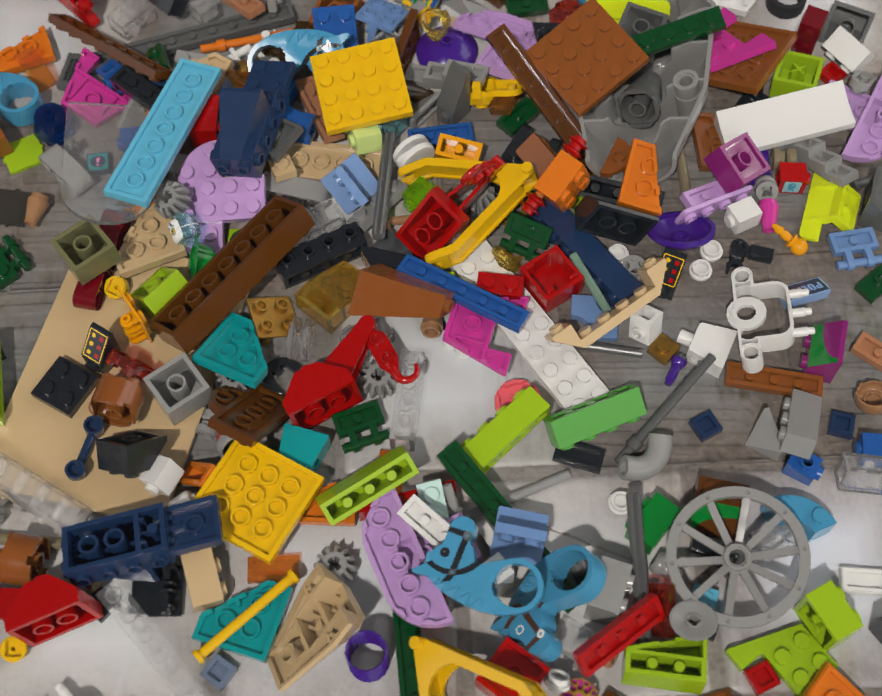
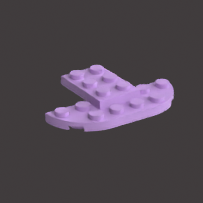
(486, 22)
(866, 139)
(218, 197)
(393, 554)

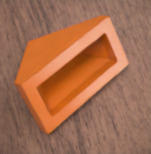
(196, 473)

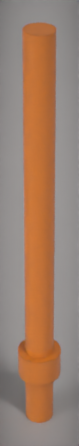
(221, 44)

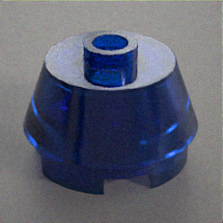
(50, 124)

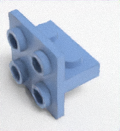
(381, 16)
(351, 183)
(519, 534)

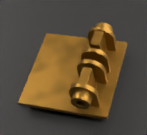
(270, 317)

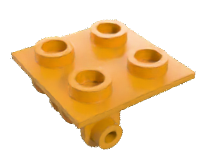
(134, 321)

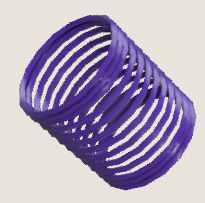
(361, 638)

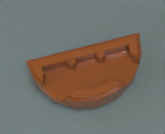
(616, 159)

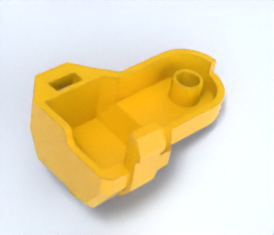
(493, 87)

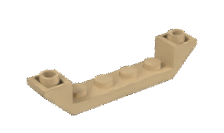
(651, 274)

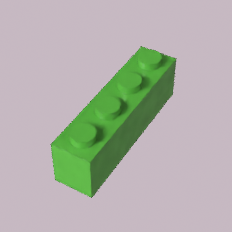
(595, 416)

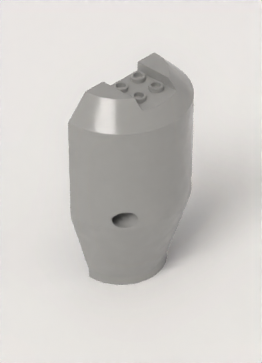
(683, 95)

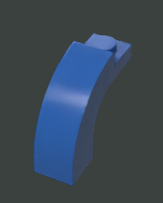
(304, 119)

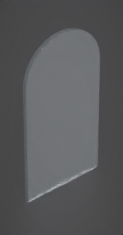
(92, 150)

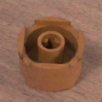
(117, 400)
(23, 558)

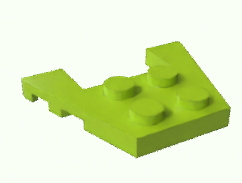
(790, 652)

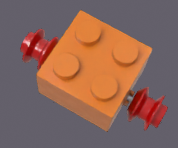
(561, 179)

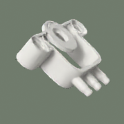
(749, 294)

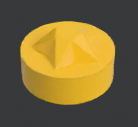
(111, 285)
(12, 649)

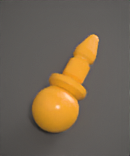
(797, 245)

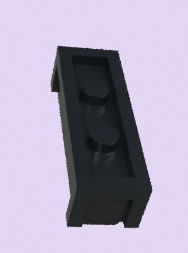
(135, 87)

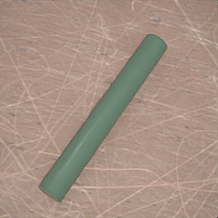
(590, 283)

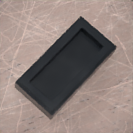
(581, 457)

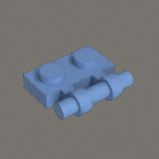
(854, 242)

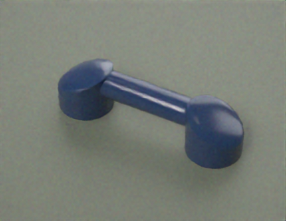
(94, 429)

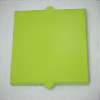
(25, 154)

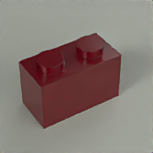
(809, 30)

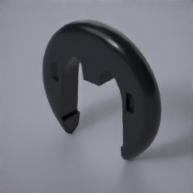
(274, 368)

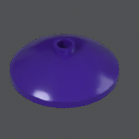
(452, 46)
(682, 236)

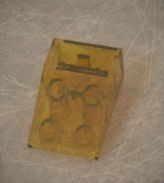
(328, 296)

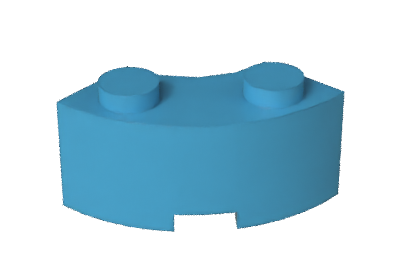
(813, 517)

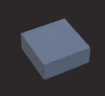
(218, 672)

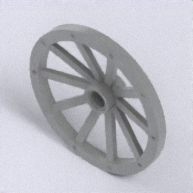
(782, 513)

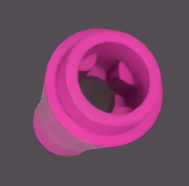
(770, 214)

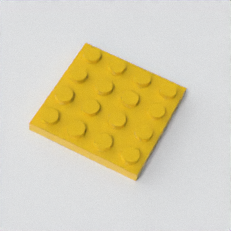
(361, 86)
(260, 497)

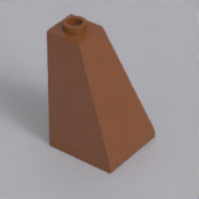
(396, 294)

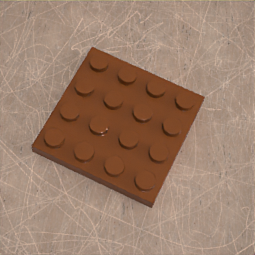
(587, 57)
(754, 72)

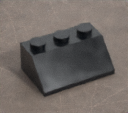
(613, 221)

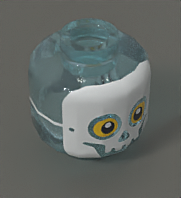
(183, 229)

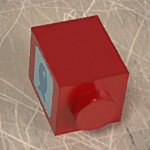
(792, 177)

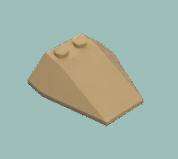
(316, 626)

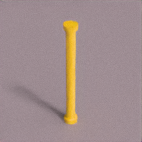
(245, 616)

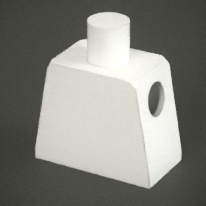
(708, 340)

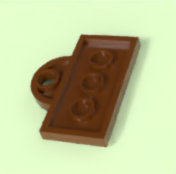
(246, 414)

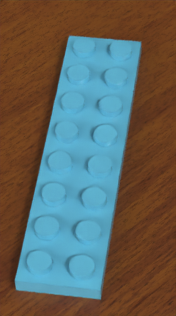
(162, 133)

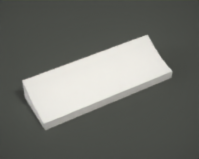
(788, 117)

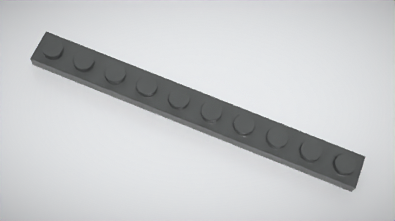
(210, 32)

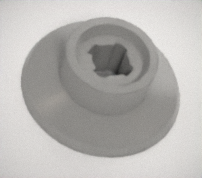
(696, 612)

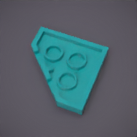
(234, 352)
(258, 634)

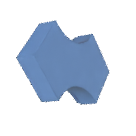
(586, 311)

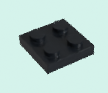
(65, 387)

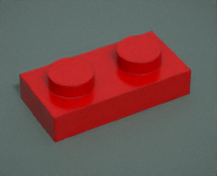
(501, 284)

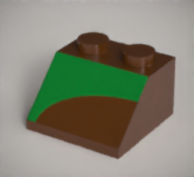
(728, 508)

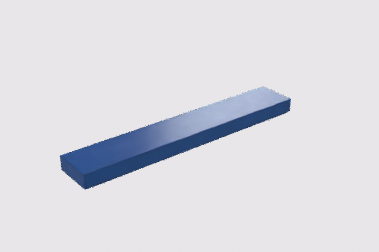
(467, 294)

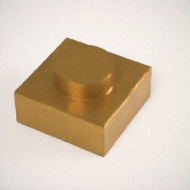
(663, 349)

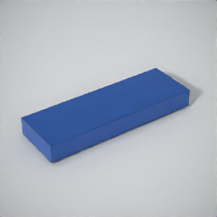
(460, 130)

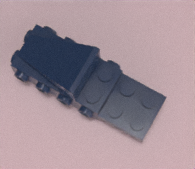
(251, 119)
(139, 541)

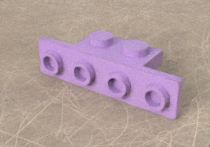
(707, 199)

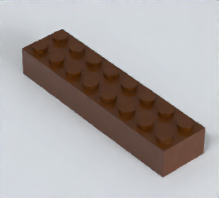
(231, 274)

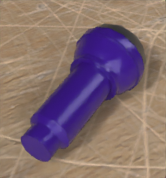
(678, 362)

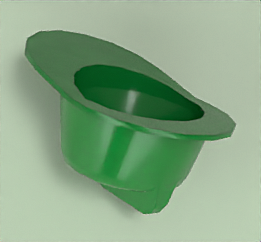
(198, 257)

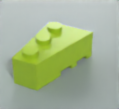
(667, 665)

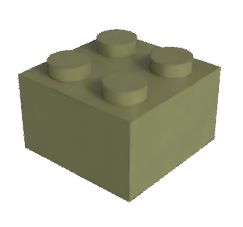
(86, 250)

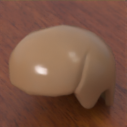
(869, 397)

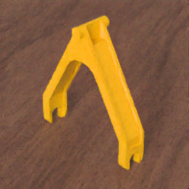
(514, 183)
(438, 660)

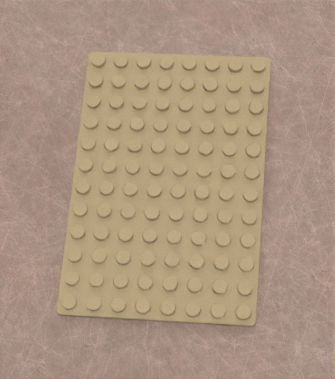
(48, 439)

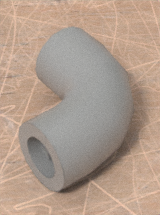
(650, 463)

